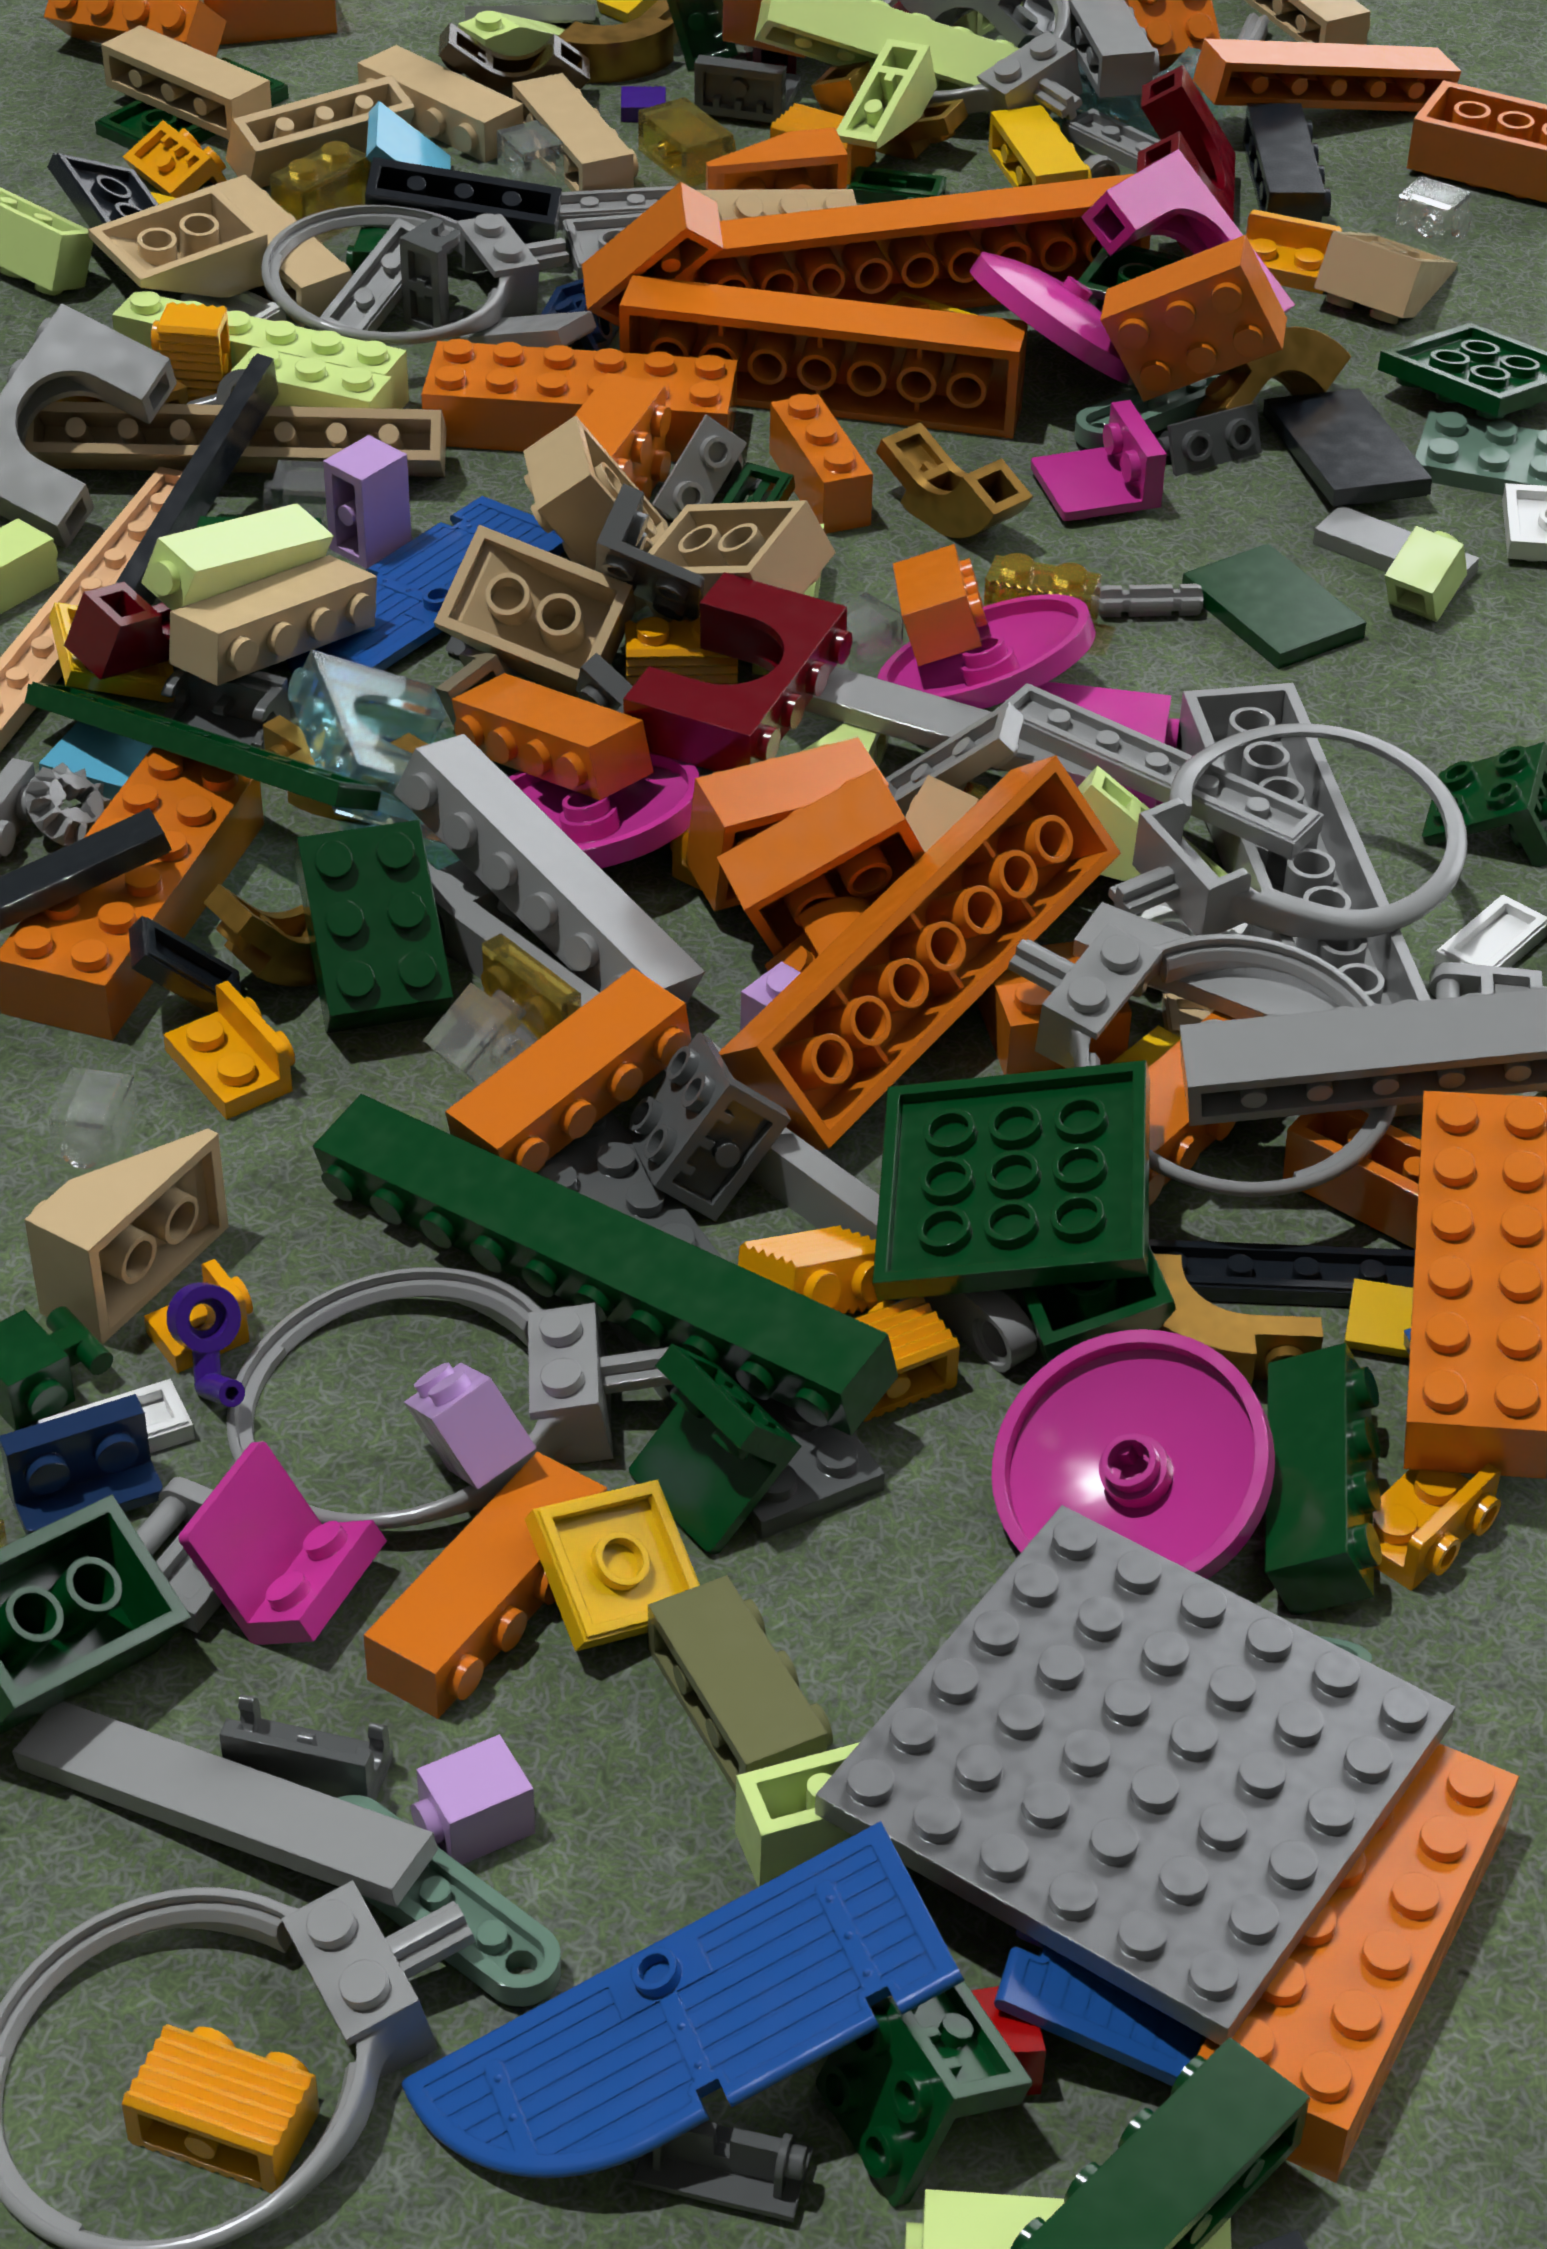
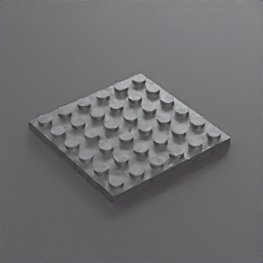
(1139, 1770)

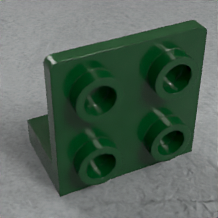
(700, 29)
(1499, 793)
(712, 1450)
(913, 2079)

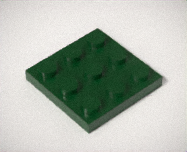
(1472, 369)

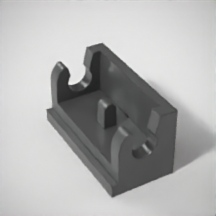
(426, 275)
(229, 709)
(307, 1756)

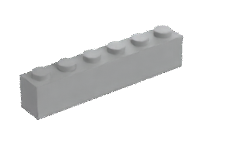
(539, 870)
(1364, 1056)

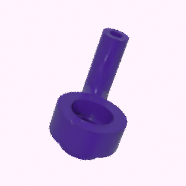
(207, 1341)

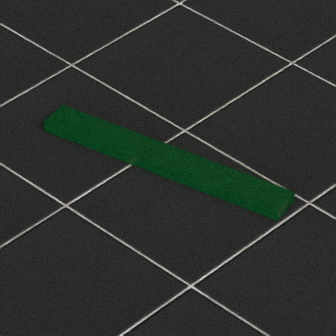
(205, 746)

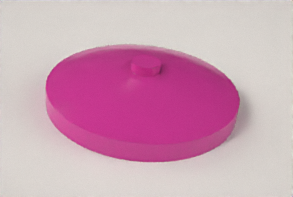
(1053, 309)
(1022, 644)
(626, 822)
(1143, 1441)

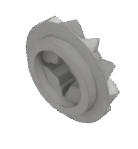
(46, 795)

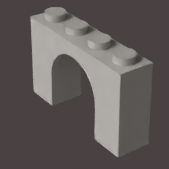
(69, 359)

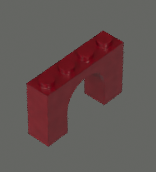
(1187, 124)
(744, 722)

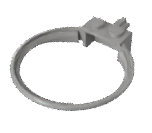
(1034, 75)
(484, 244)
(1214, 904)
(1120, 965)
(566, 1360)
(351, 1964)

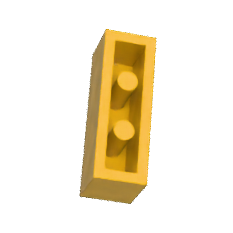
(1033, 148)

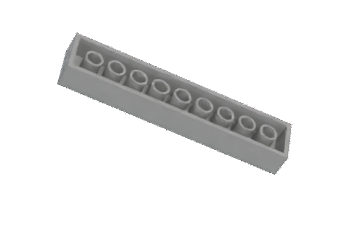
(1332, 866)

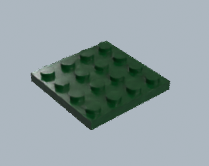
(1014, 1181)

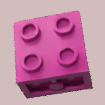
(1107, 479)
(272, 1555)

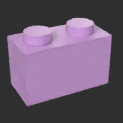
(367, 501)
(468, 1423)

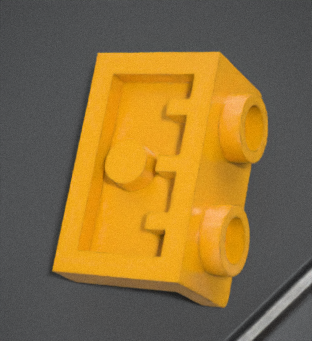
(174, 161)
(1290, 247)
(233, 1054)
(1428, 1519)

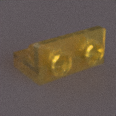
(528, 983)

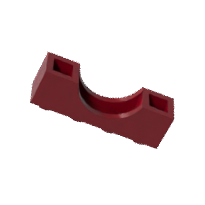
(118, 631)

